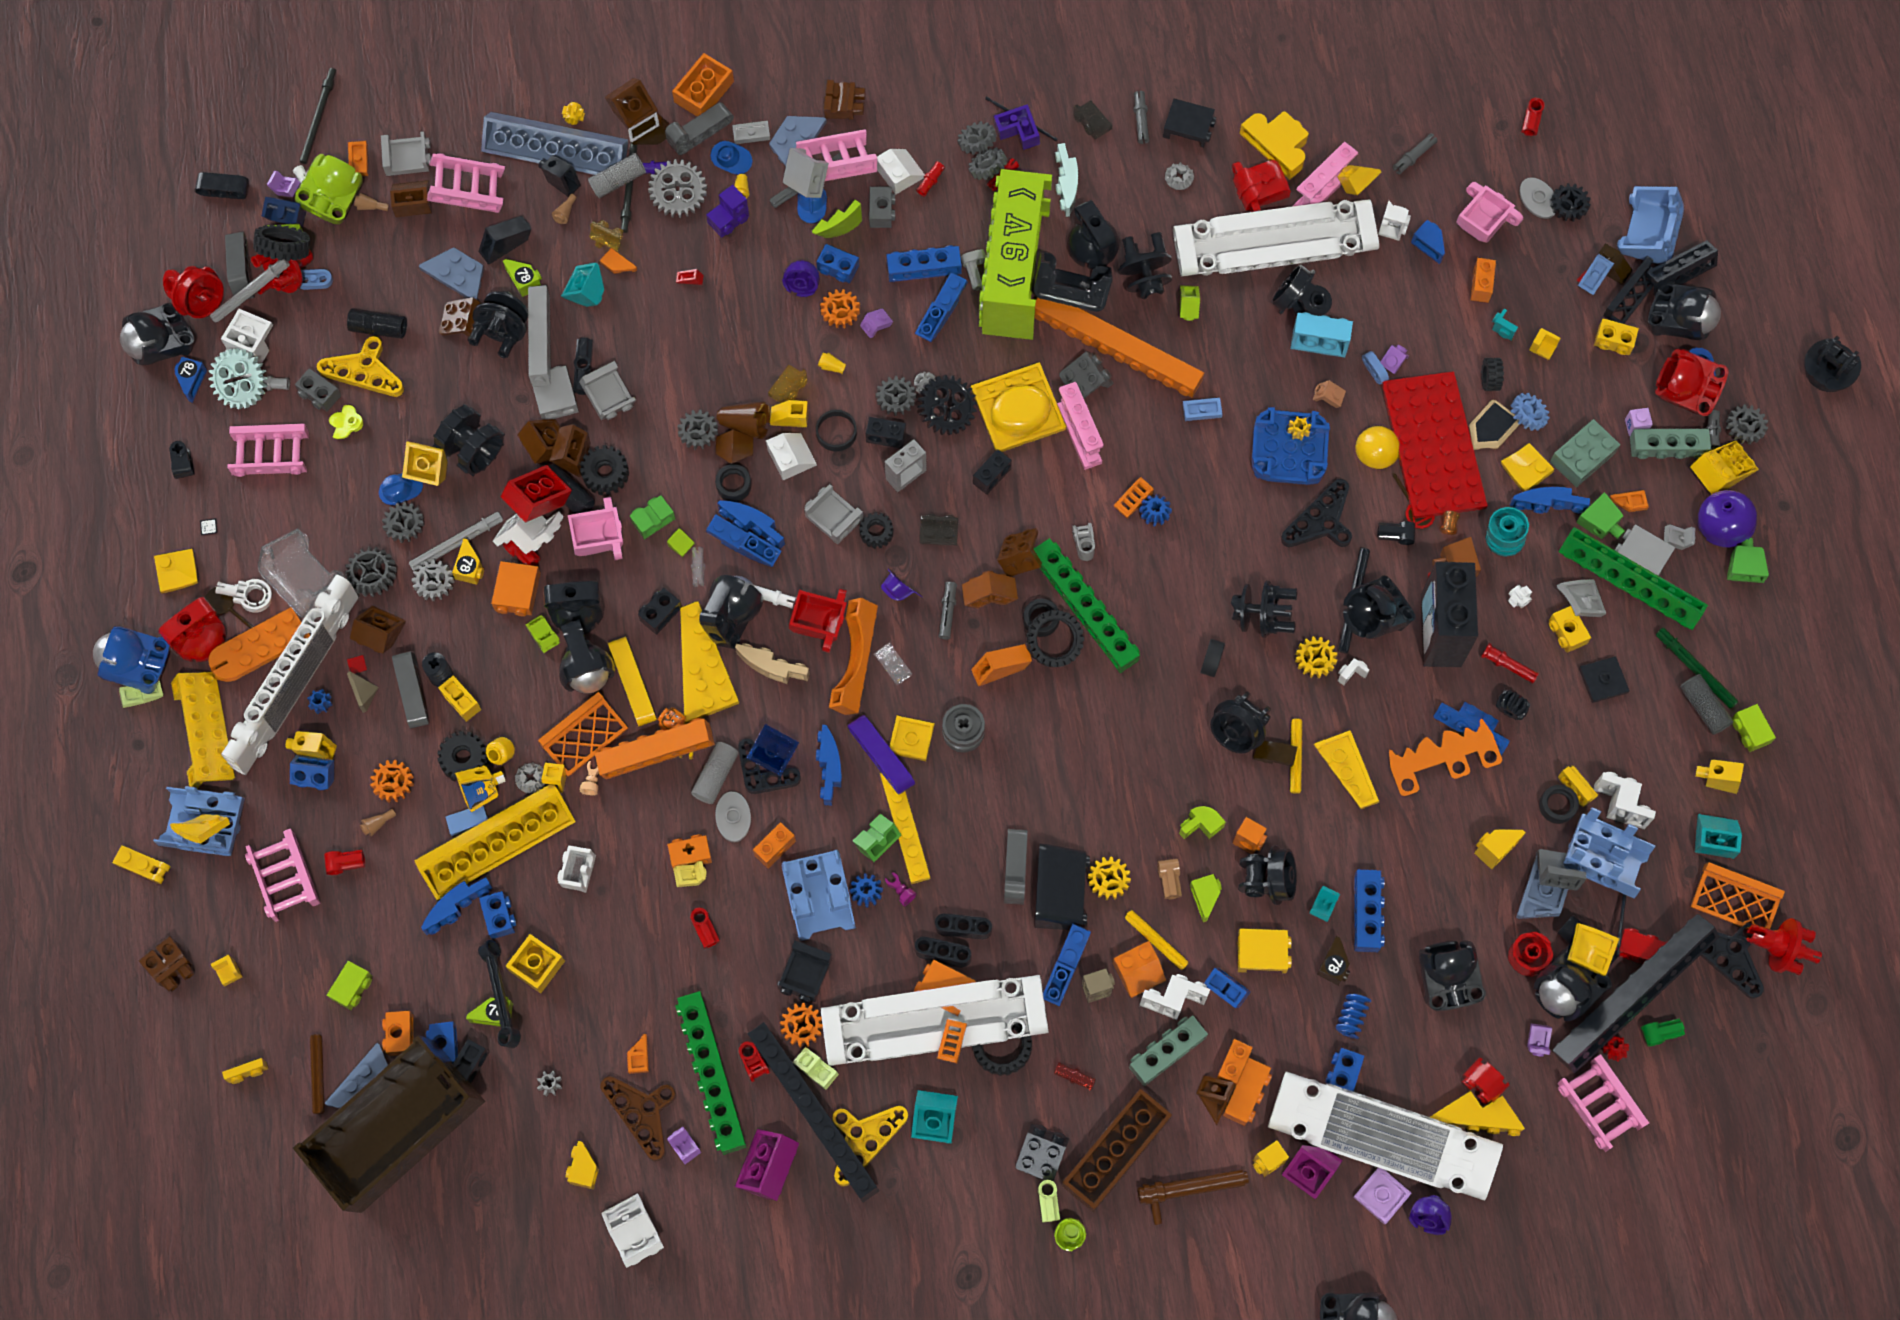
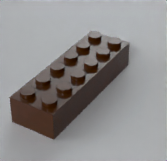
(1116, 1150)

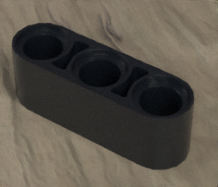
(221, 185)
(973, 923)
(949, 959)

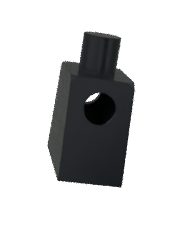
(560, 175)

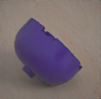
(1727, 518)

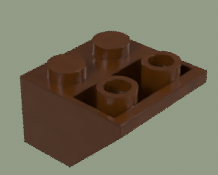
(410, 198)
(570, 448)

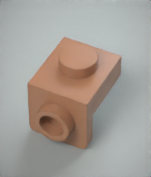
(1329, 393)

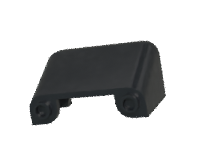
(1072, 288)
(1060, 887)

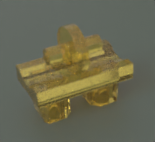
(604, 236)

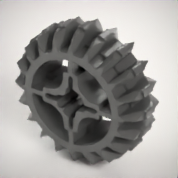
(365, 584)

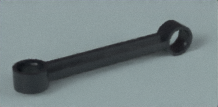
(489, 953)

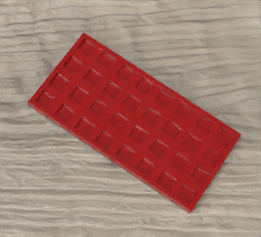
(1434, 445)

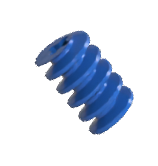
(1351, 1015)

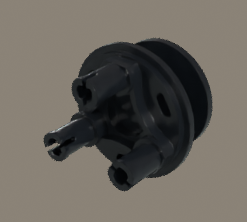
(1145, 263)
(500, 319)
(1267, 609)

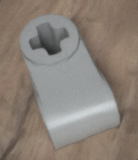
(1083, 538)

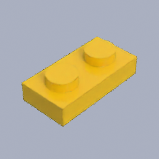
(251, 1069)

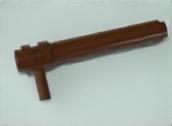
(1161, 1191)

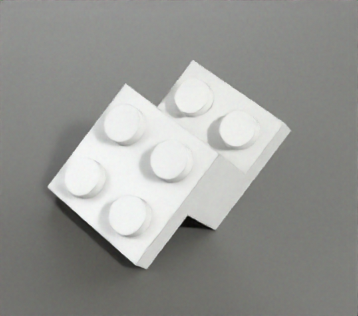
(247, 333)
(528, 535)
(1624, 800)
(1176, 992)
(632, 1230)

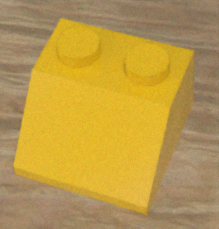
(424, 464)
(1497, 845)

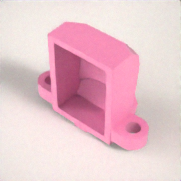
(1487, 213)
(597, 531)

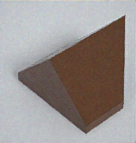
(734, 446)
(1215, 1095)

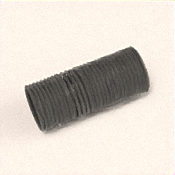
(1708, 705)

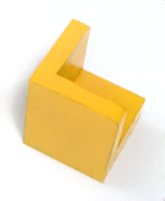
(1545, 344)
(555, 775)
(227, 970)

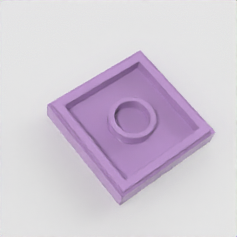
(1382, 1195)

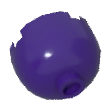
(801, 278)
(1431, 1214)

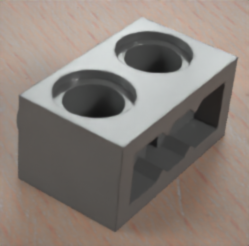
(319, 388)

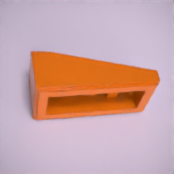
(1148, 489)
(954, 1059)

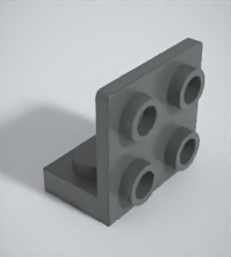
(1555, 874)

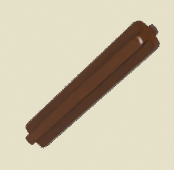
(317, 1074)

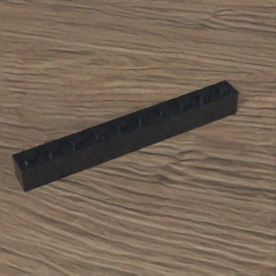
(1636, 993)
(813, 1112)

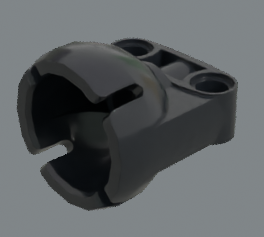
(1092, 237)
(584, 606)
(1377, 609)
(1451, 974)

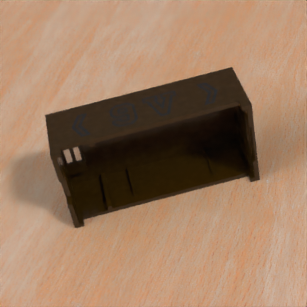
(389, 1126)

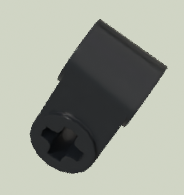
(181, 460)

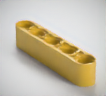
(632, 681)

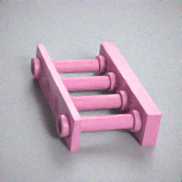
(848, 166)
(1324, 179)
(461, 198)
(268, 432)
(302, 877)
(1610, 1085)

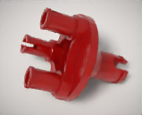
(289, 280)
(1785, 945)

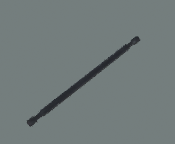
(1006, 109)
(1621, 924)

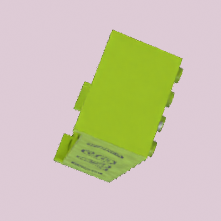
(1012, 254)

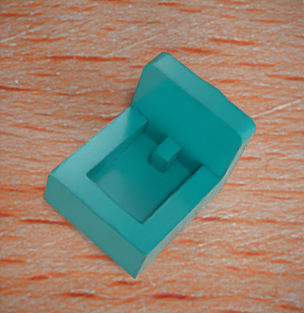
(1504, 327)
(1324, 903)

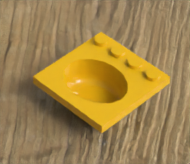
(1018, 407)

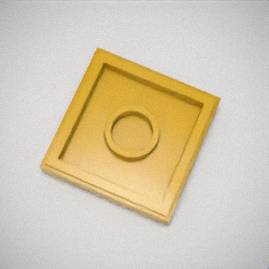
(911, 738)

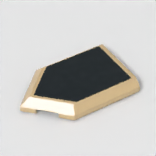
(1492, 426)

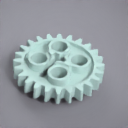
(232, 361)

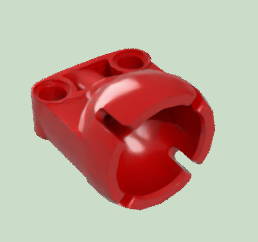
(1691, 381)
(199, 636)

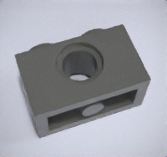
(881, 216)

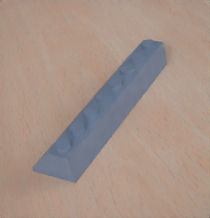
(539, 140)

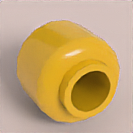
(500, 751)

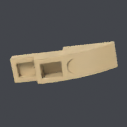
(763, 662)

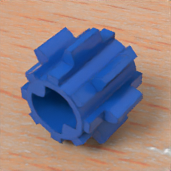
(315, 697)

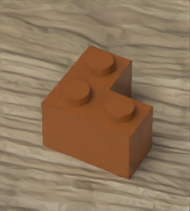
(989, 588)

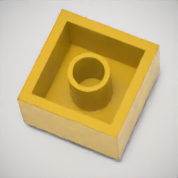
(535, 963)

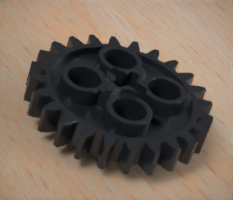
(962, 409)

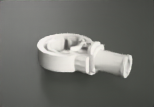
(245, 588)

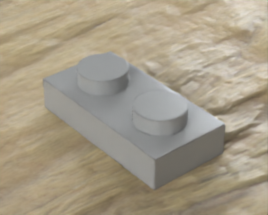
(751, 132)

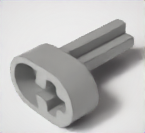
(970, 261)

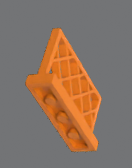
(575, 719)
(1737, 881)

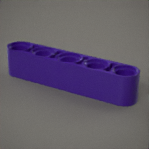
(881, 754)

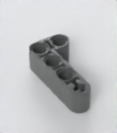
(699, 129)
(237, 262)
(410, 689)
(1015, 866)

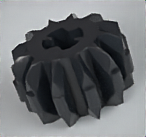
(1513, 705)

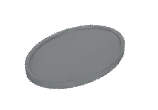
(1536, 197)
(733, 816)

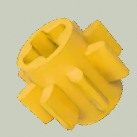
(573, 113)
(1299, 428)

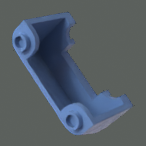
(1653, 223)

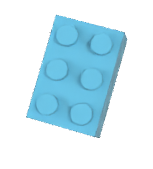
(1321, 334)

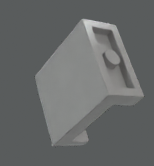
(405, 155)
(805, 173)
(607, 391)
(558, 398)
(832, 514)
(1645, 549)

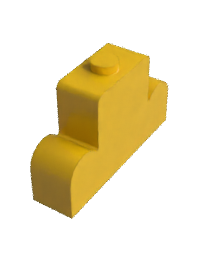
(1277, 140)

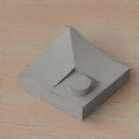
(1583, 597)

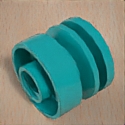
(1507, 531)

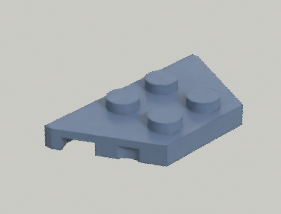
(795, 130)
(456, 272)
(1540, 899)
(363, 1073)

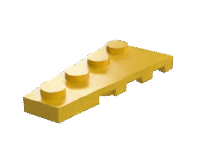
(1346, 763)

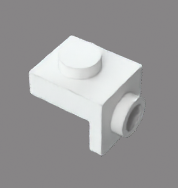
(1355, 666)

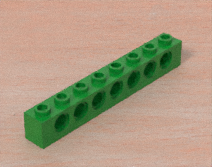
(1630, 570)
(1120, 659)
(695, 1003)

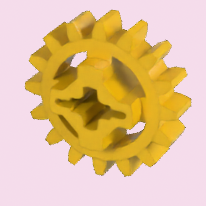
(1312, 649)
(1115, 882)

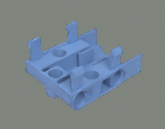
(191, 803)
(1607, 853)
(820, 903)

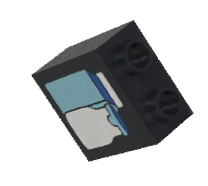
(1449, 614)

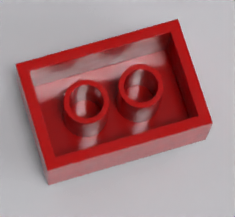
(535, 493)

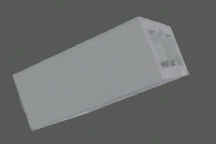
(905, 469)

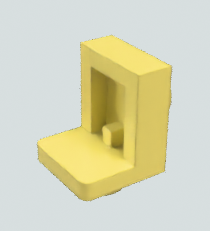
(690, 874)

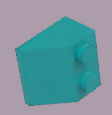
(934, 1116)

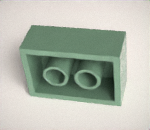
(1584, 453)

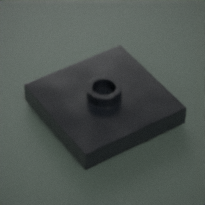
(1604, 679)

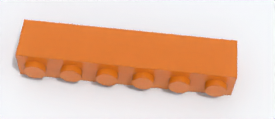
(654, 748)

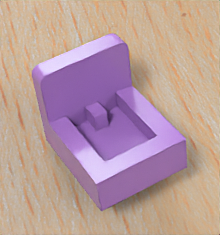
(283, 185)
(875, 321)
(1394, 358)
(1539, 1039)
(683, 1145)

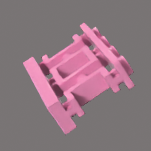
(1080, 425)

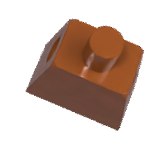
(1460, 552)

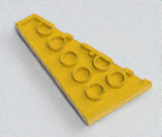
(704, 674)

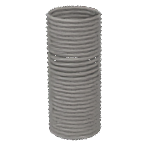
(620, 173)
(714, 775)

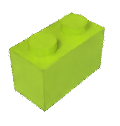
(1753, 728)
(350, 985)

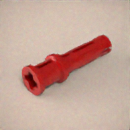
(1501, 659)

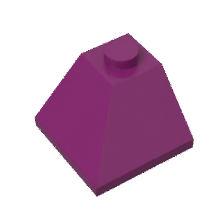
(1312, 1169)

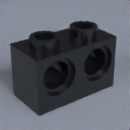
(885, 432)
(992, 471)
(663, 613)
(470, 1060)

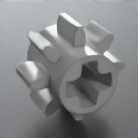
(923, 379)
(543, 1081)

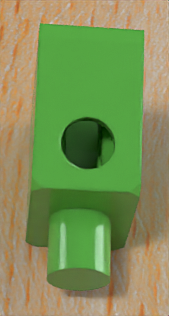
(1602, 518)
(1748, 563)

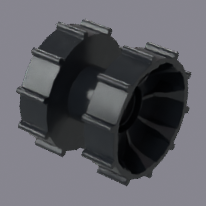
(461, 434)

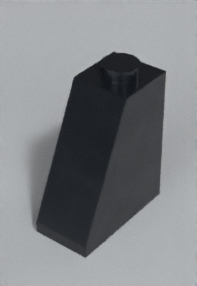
(503, 238)

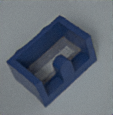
(283, 211)

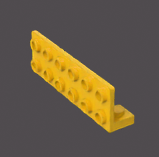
(204, 726)

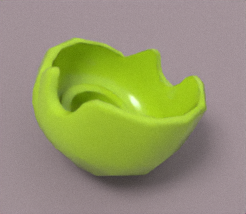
(1070, 1234)

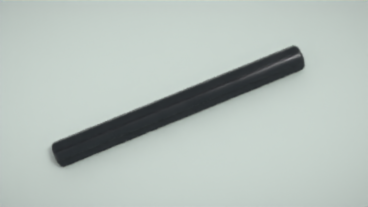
(1358, 580)

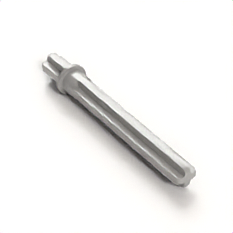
(268, 275)
(456, 541)

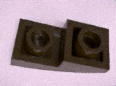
(1276, 752)

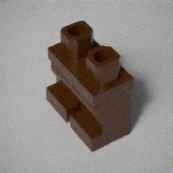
(841, 100)
(170, 966)

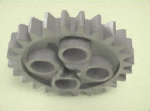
(676, 173)

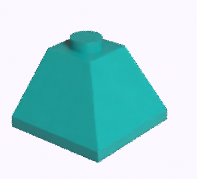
(585, 285)

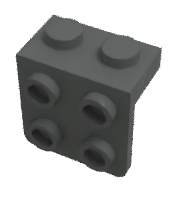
(1087, 373)

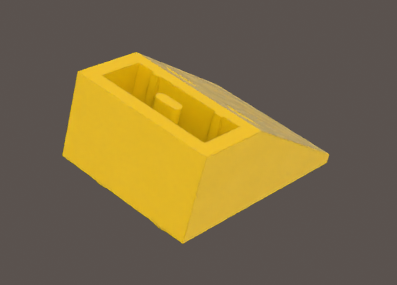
(1723, 467)

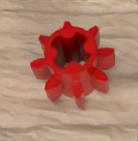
(1616, 1048)

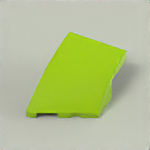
(840, 222)

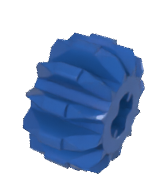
(1155, 503)
(873, 892)

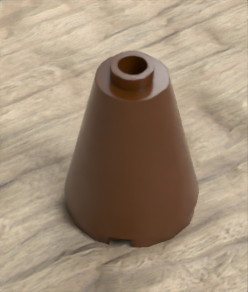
(746, 418)

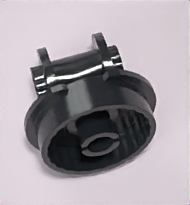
(1301, 295)
(1834, 354)
(1239, 724)
(1281, 875)

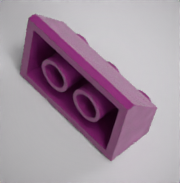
(767, 1164)

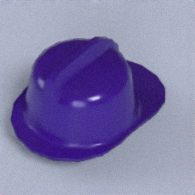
(896, 588)

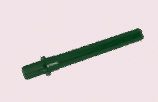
(1696, 667)

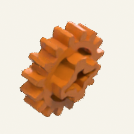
(840, 308)
(384, 786)
(794, 1020)

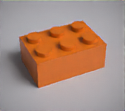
(703, 85)

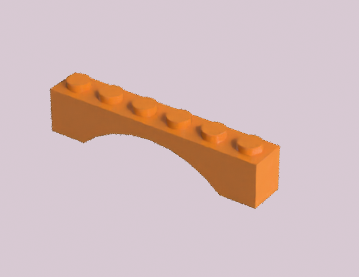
(861, 621)

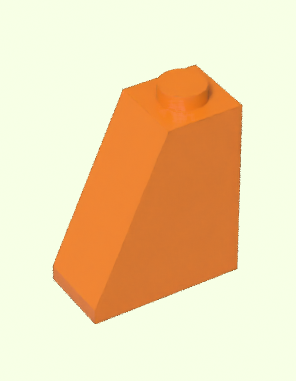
(1001, 663)

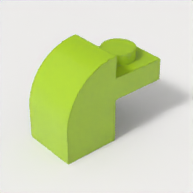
(542, 633)
(1204, 818)

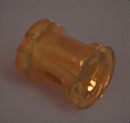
(1450, 522)

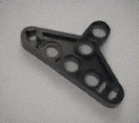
(1316, 524)
(1736, 961)

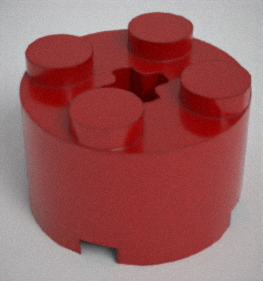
(1520, 958)
(1485, 1081)

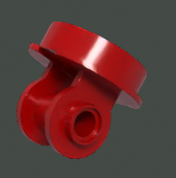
(195, 291)

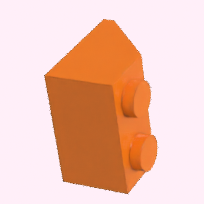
(1139, 969)

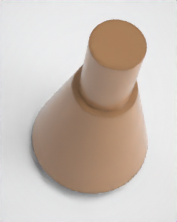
(365, 202)
(562, 213)
(373, 824)

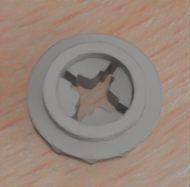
(1175, 182)
(530, 786)

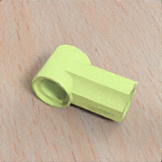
(1049, 1204)

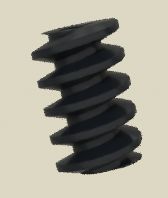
(436, 668)

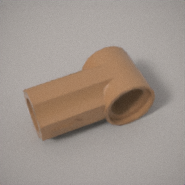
(1169, 873)

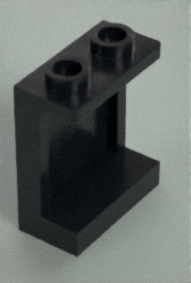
(1189, 121)
(805, 972)

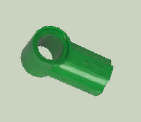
(1658, 1033)

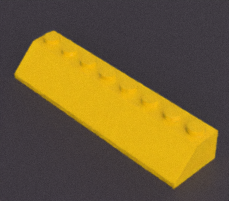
(495, 841)

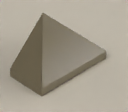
(363, 691)

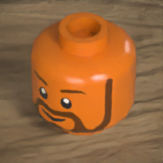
(670, 718)

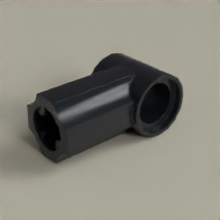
(1402, 532)

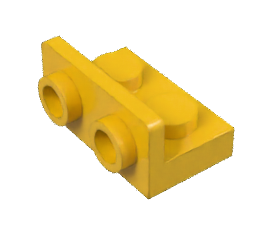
(1573, 779)

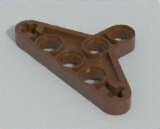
(646, 1120)

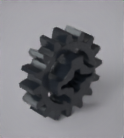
(1568, 204)

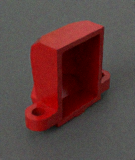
(1260, 184)
(818, 616)

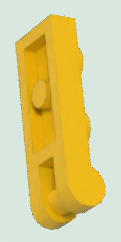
(140, 864)

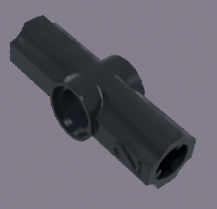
(584, 353)

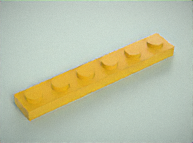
(909, 840)

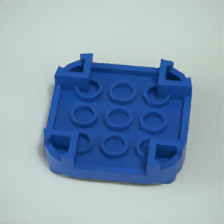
(1285, 459)

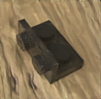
(1092, 119)
(939, 530)

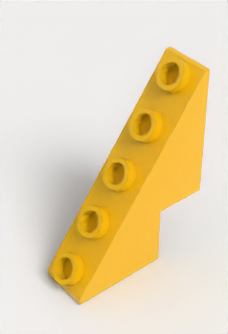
(1469, 1114)

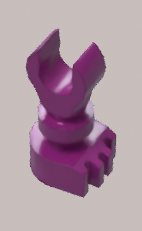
(906, 895)

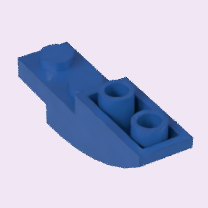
(941, 308)
(1543, 498)
(750, 518)
(743, 542)
(830, 762)
(447, 907)
(1066, 964)

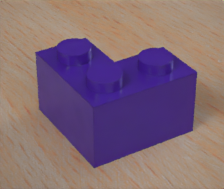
(1020, 123)
(729, 213)

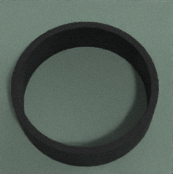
(836, 448)

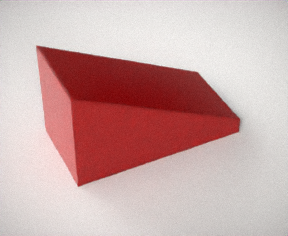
(690, 277)

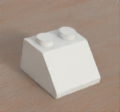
(898, 169)
(790, 454)

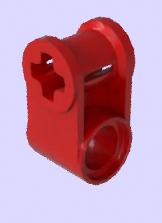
(753, 1064)

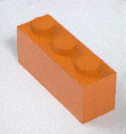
(1248, 1092)

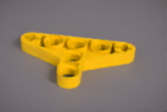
(354, 365)
(870, 1128)

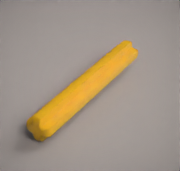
(1295, 771)
(1160, 943)

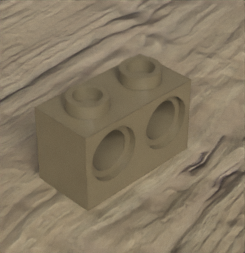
(1098, 985)

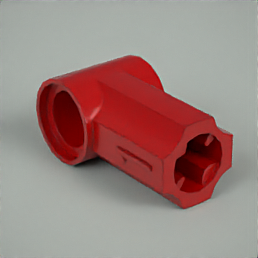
(1533, 117)
(530, 558)
(338, 862)
(704, 929)

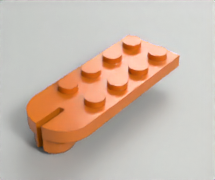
(254, 647)

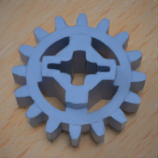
(1529, 411)

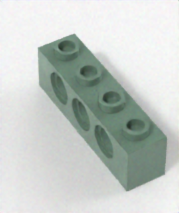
(1678, 437)
(1147, 1073)

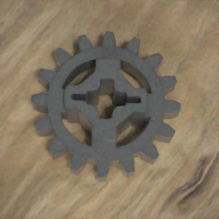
(977, 138)
(987, 163)
(897, 404)
(702, 423)
(1747, 424)
(412, 520)

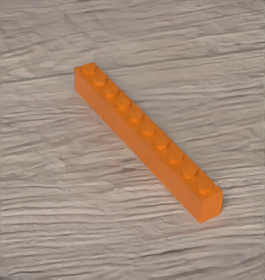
(1120, 345)

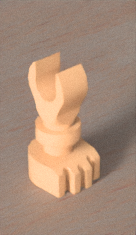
(590, 786)

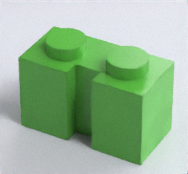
(652, 517)
(877, 838)

